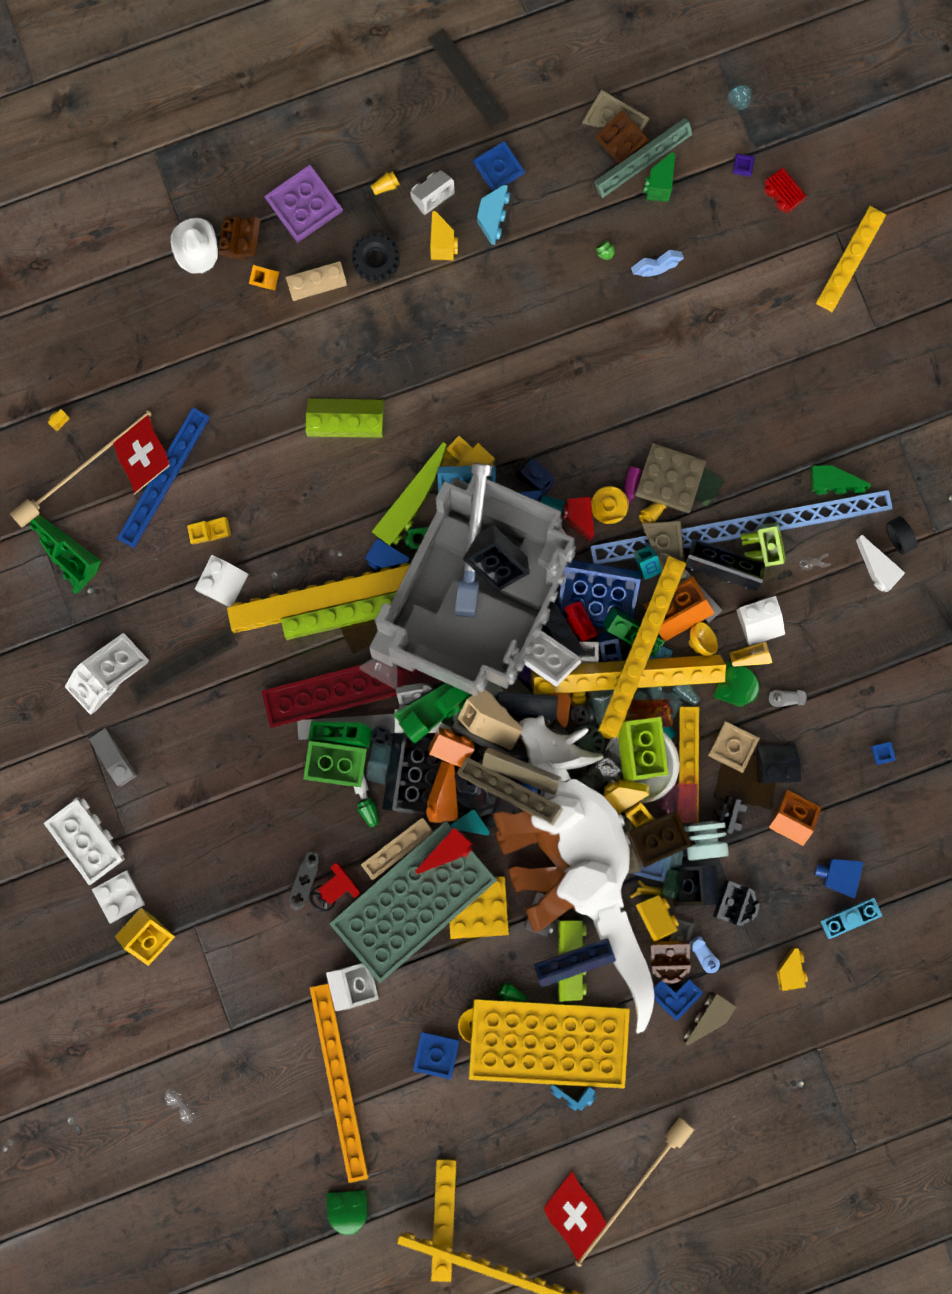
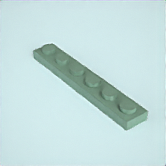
(643, 157)

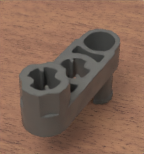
(306, 869)

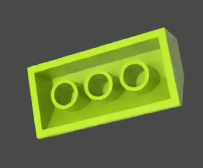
(344, 418)
(571, 938)

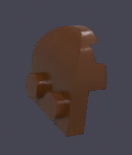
(670, 960)

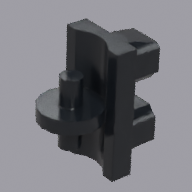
(729, 812)

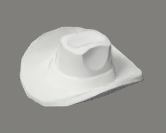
(194, 245)

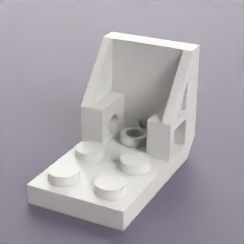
(103, 671)

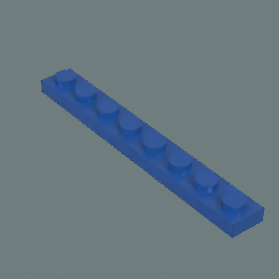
(161, 484)

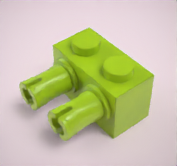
(771, 543)

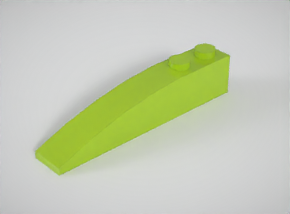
(407, 506)

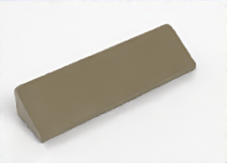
(521, 771)

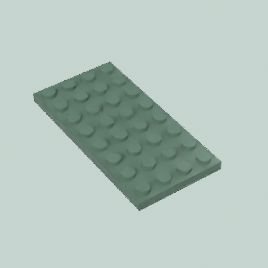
(409, 907)

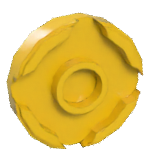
(609, 505)

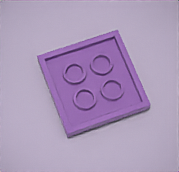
(303, 203)

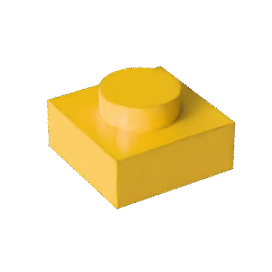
(58, 419)

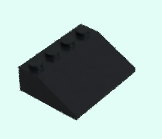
(410, 775)

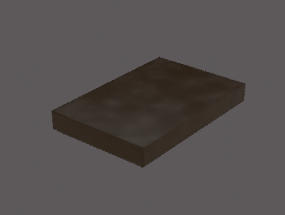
(658, 839)

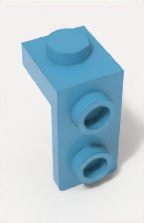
(586, 1097)

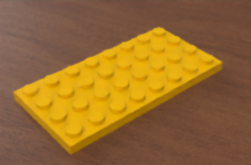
(549, 1043)

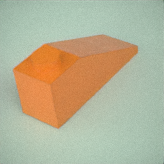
(443, 798)

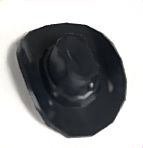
(467, 793)

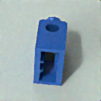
(841, 876)

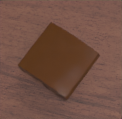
(621, 137)

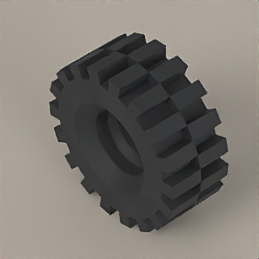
(371, 244)

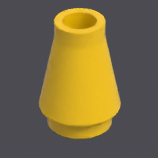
(385, 183)
(651, 513)

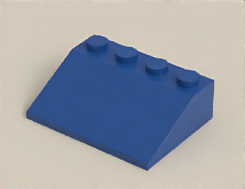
(599, 590)

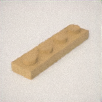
(397, 848)

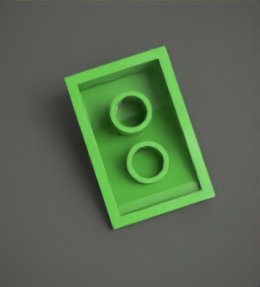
(334, 764)

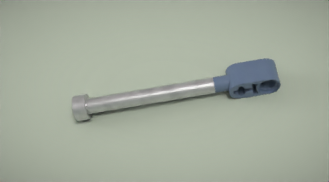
(468, 587)

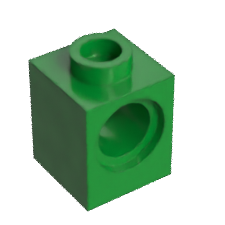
(411, 534)

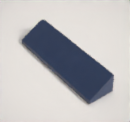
(574, 962)

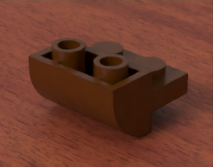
(239, 237)

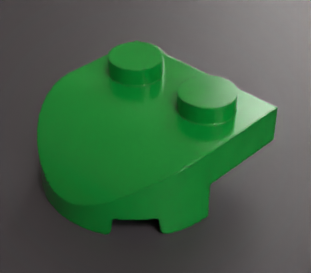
(739, 686)
(347, 1211)

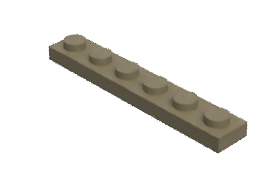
(510, 791)

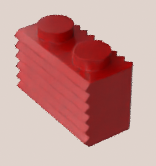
(784, 191)

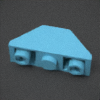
(492, 212)
(850, 918)

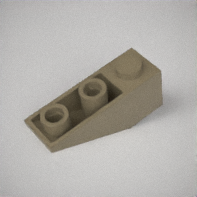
(711, 1018)

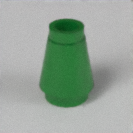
(368, 812)
(508, 992)

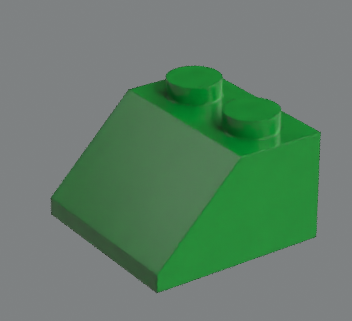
(660, 181)

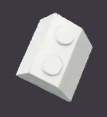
(433, 191)
(221, 581)
(761, 621)
(351, 986)

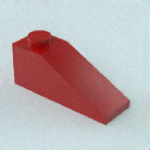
(451, 848)

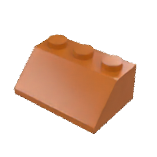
(685, 609)

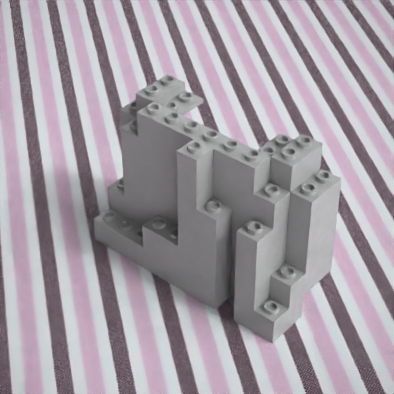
(465, 651)

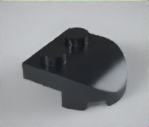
(736, 904)

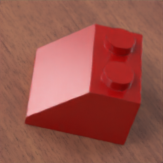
(579, 516)

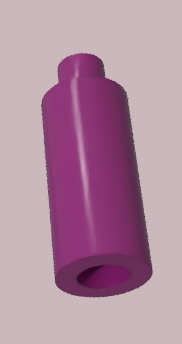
(632, 482)

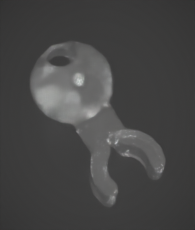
(810, 562)

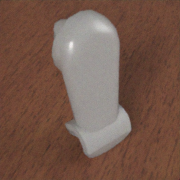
(782, 698)

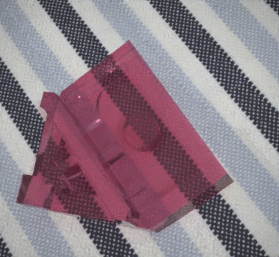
(684, 800)

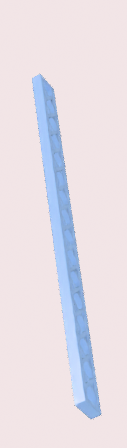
(866, 498)

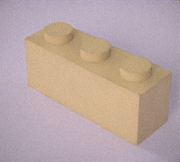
(316, 281)

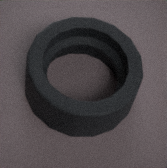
(901, 535)

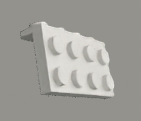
(85, 840)

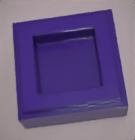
(743, 165)

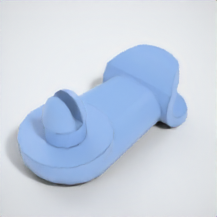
(704, 955)

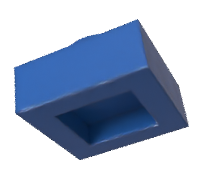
(883, 753)

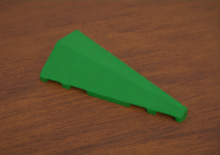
(74, 560)

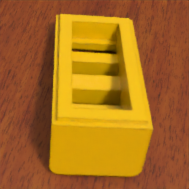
(751, 655)

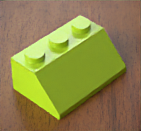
(642, 749)

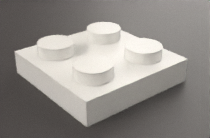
(118, 897)

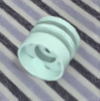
(706, 841)

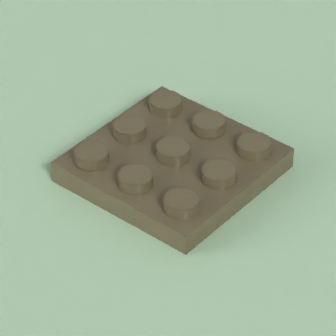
(670, 478)

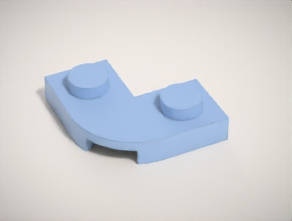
(653, 267)

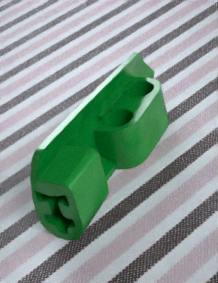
(430, 710)

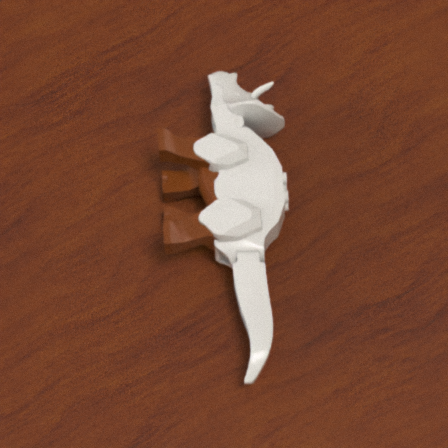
(587, 855)

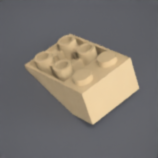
(490, 720)

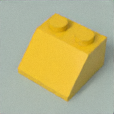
(443, 242)
(657, 917)
(144, 936)

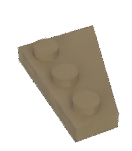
(607, 108)
(665, 540)

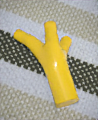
(646, 890)

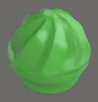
(605, 250)

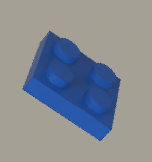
(498, 166)
(436, 1055)

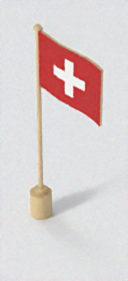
(137, 452)
(578, 1216)

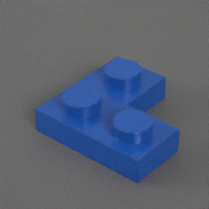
(676, 1002)

